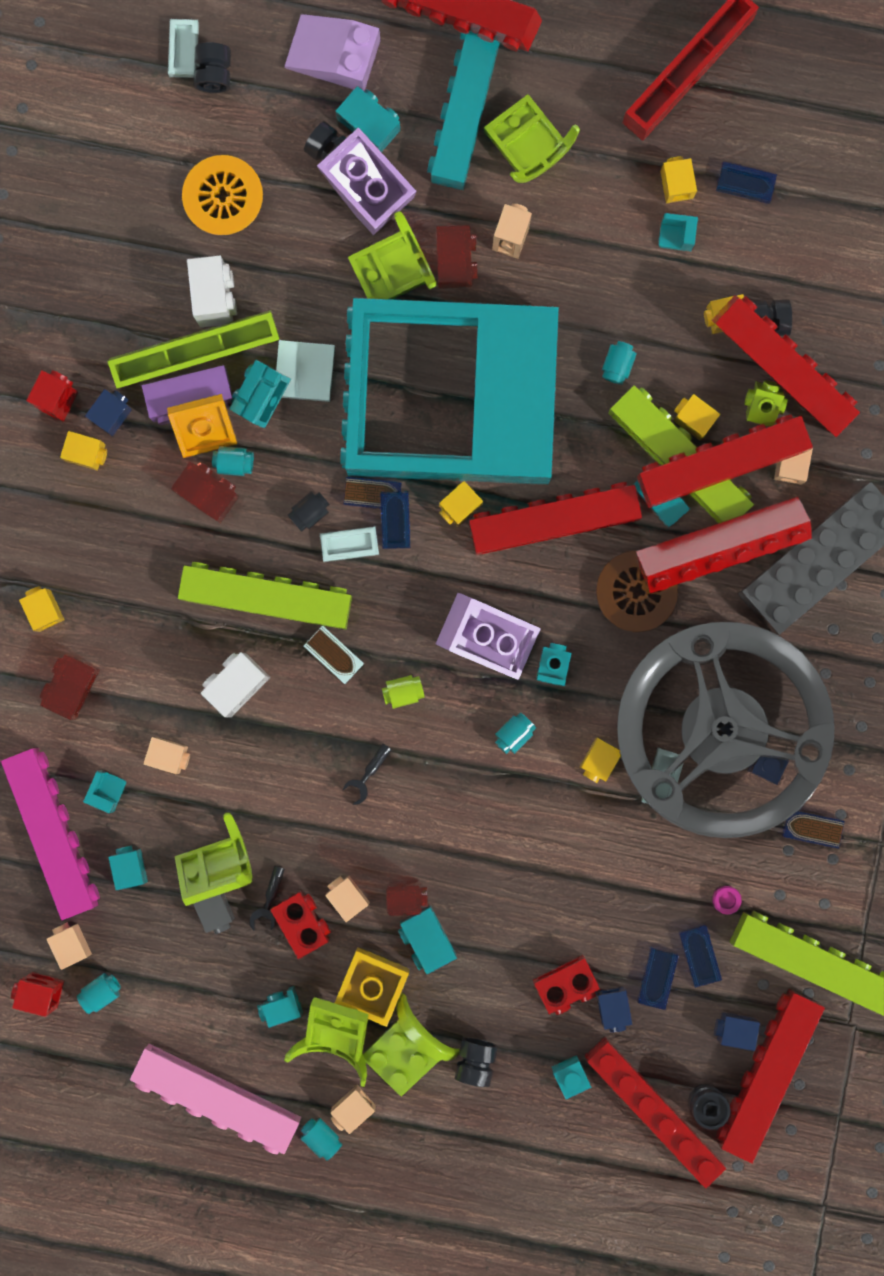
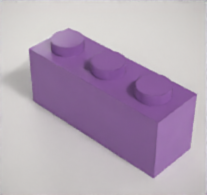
(185, 389)

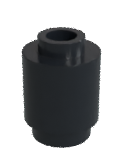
(309, 511)

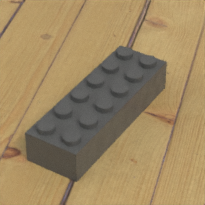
(819, 564)

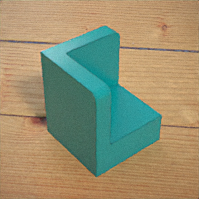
(678, 232)
(105, 791)

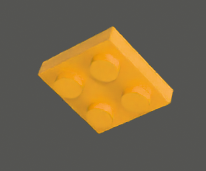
(202, 425)

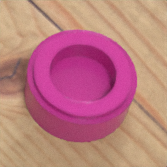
(726, 899)

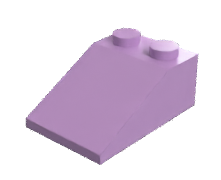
(334, 50)
(366, 181)
(488, 636)

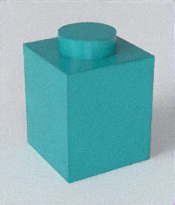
(127, 868)
(571, 1077)

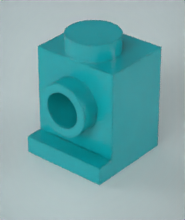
(545, 672)
(280, 1007)

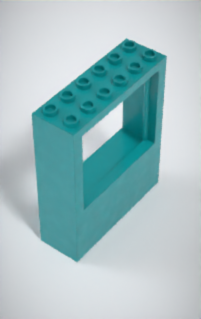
(511, 392)

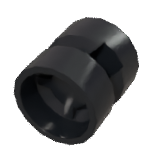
(212, 64)
(322, 141)
(781, 313)
(477, 1057)
(708, 1106)

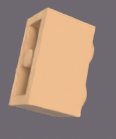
(512, 230)

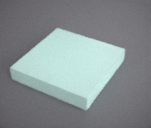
(309, 369)

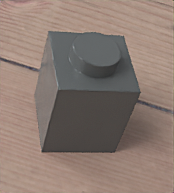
(215, 913)

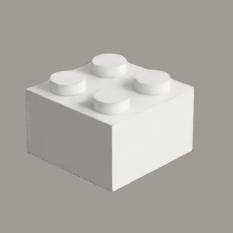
(210, 291)
(234, 684)

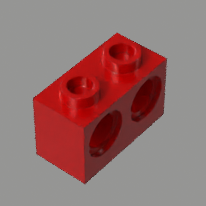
(52, 394)
(293, 927)
(563, 977)
(37, 994)

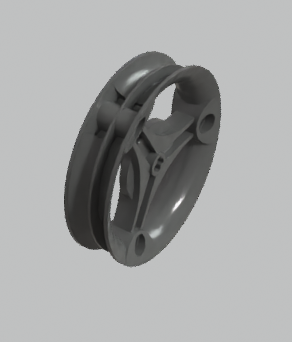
(726, 707)

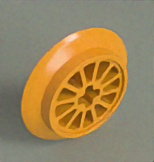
(211, 168)

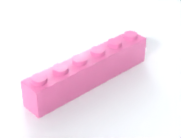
(215, 1099)

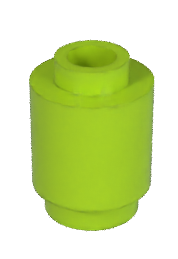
(403, 691)

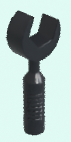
(370, 770)
(270, 895)

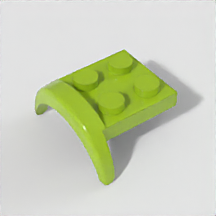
(529, 139)
(392, 265)
(214, 867)
(334, 1031)
(406, 1051)

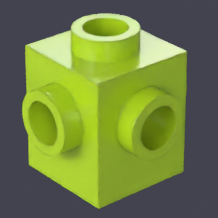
(765, 403)

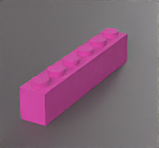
(50, 833)

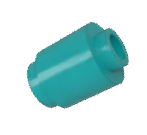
(618, 362)
(233, 461)
(514, 733)
(99, 993)
(320, 1138)

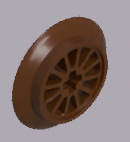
(619, 617)

